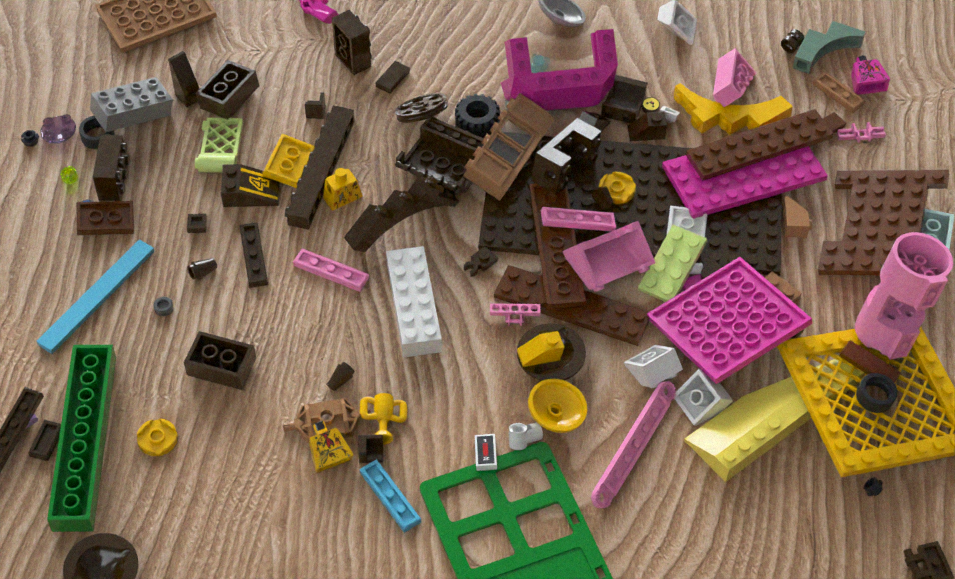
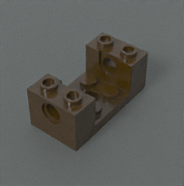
(575, 143)

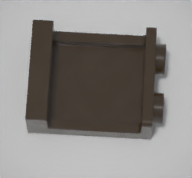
(624, 99)

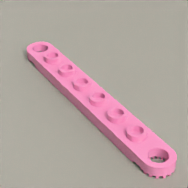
(633, 445)

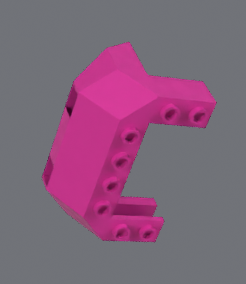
(564, 87)

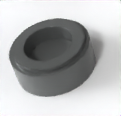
(163, 306)

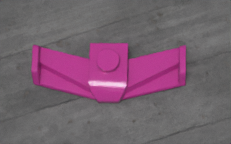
(318, 9)

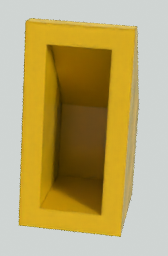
(541, 349)

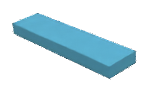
(390, 496)

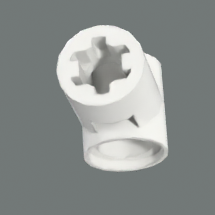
(522, 434)

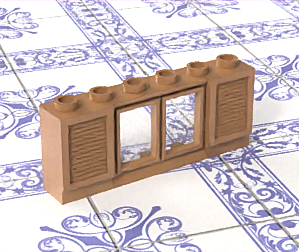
(508, 146)

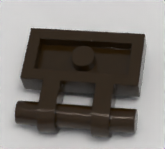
(932, 559)

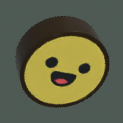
(650, 105)

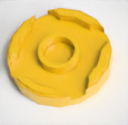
(620, 186)
(157, 437)

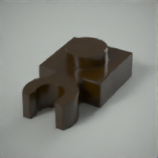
(481, 260)

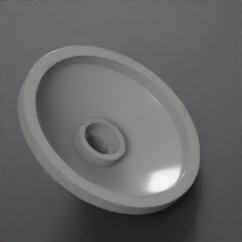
(563, 12)

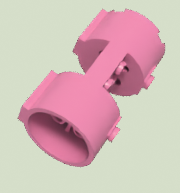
(908, 285)

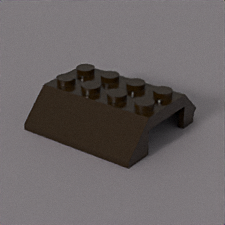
(441, 154)

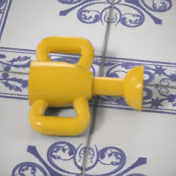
(383, 412)

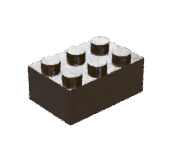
(351, 42)
(227, 89)
(111, 168)
(220, 360)

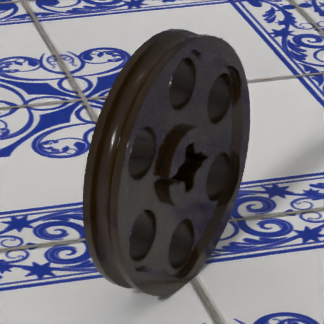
(421, 107)

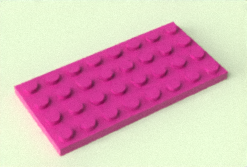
(745, 184)

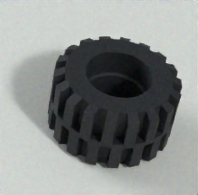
(473, 107)

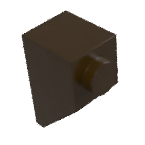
(595, 120)
(648, 127)

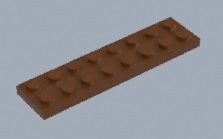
(759, 144)
(560, 280)
(599, 314)

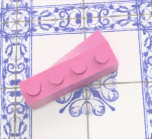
(732, 77)

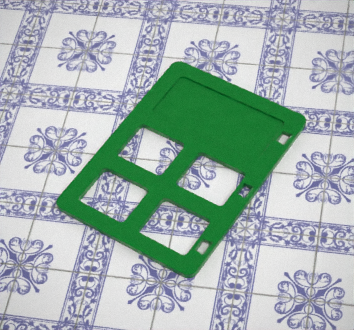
(563, 558)

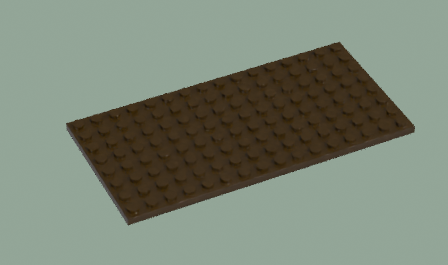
(740, 231)

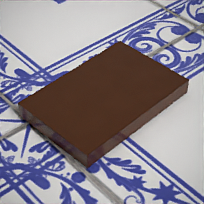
(105, 218)

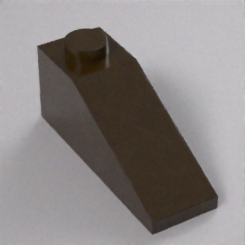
(183, 79)

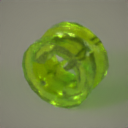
(71, 179)

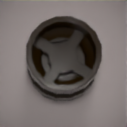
(792, 41)

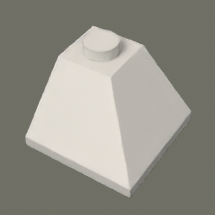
(678, 20)

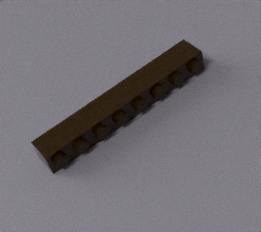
(320, 166)

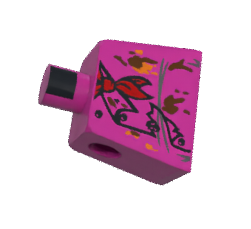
(868, 76)

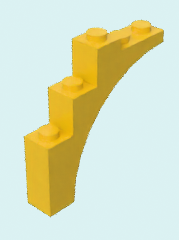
(731, 118)

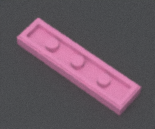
(578, 219)
(331, 270)

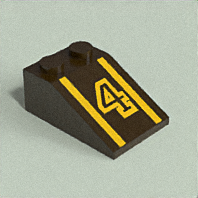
(247, 187)

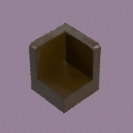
(315, 109)
(370, 448)

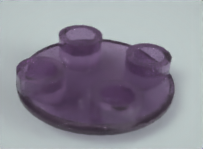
(58, 129)

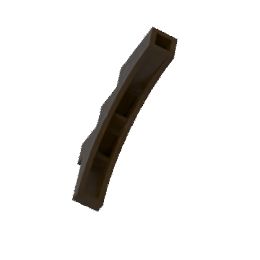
(400, 205)

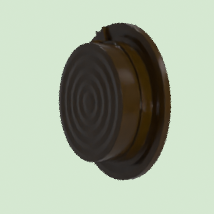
(571, 359)
(101, 558)

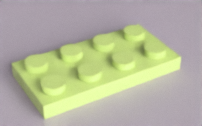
(672, 264)

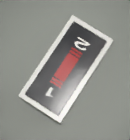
(485, 452)

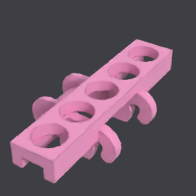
(869, 133)
(500, 312)

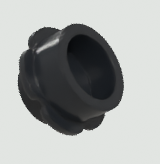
(30, 138)
(873, 486)

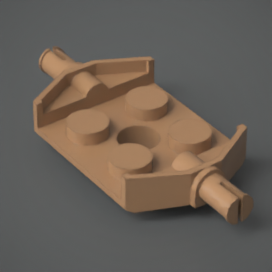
(343, 418)

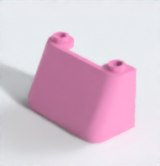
(610, 256)

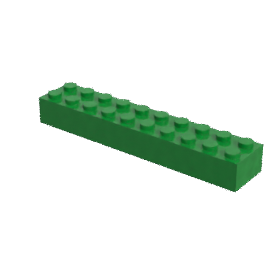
(82, 439)

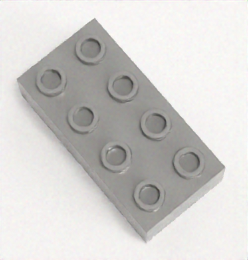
(131, 104)

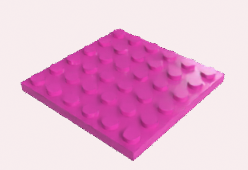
(729, 319)

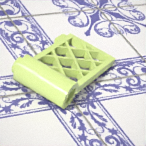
(214, 161)

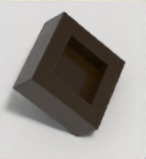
(197, 223)

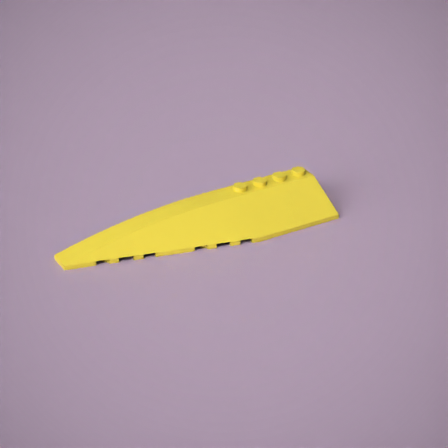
(758, 423)

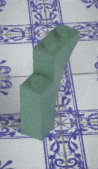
(818, 44)

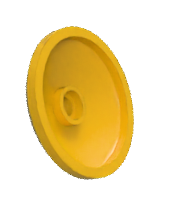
(562, 399)

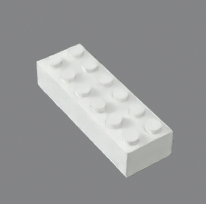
(413, 302)

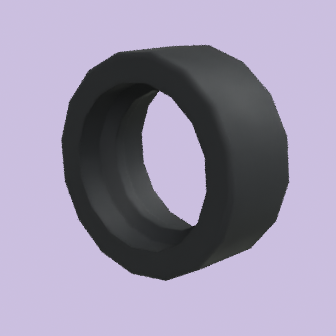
(87, 125)
(882, 382)

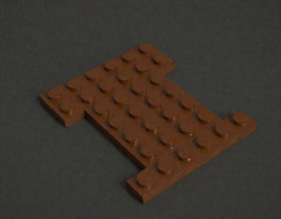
(879, 211)

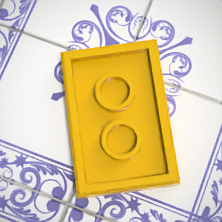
(288, 160)

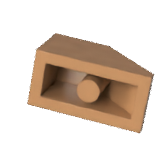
(795, 219)

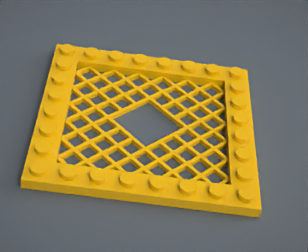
(846, 458)

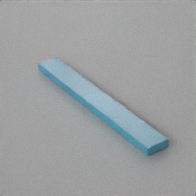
(95, 297)

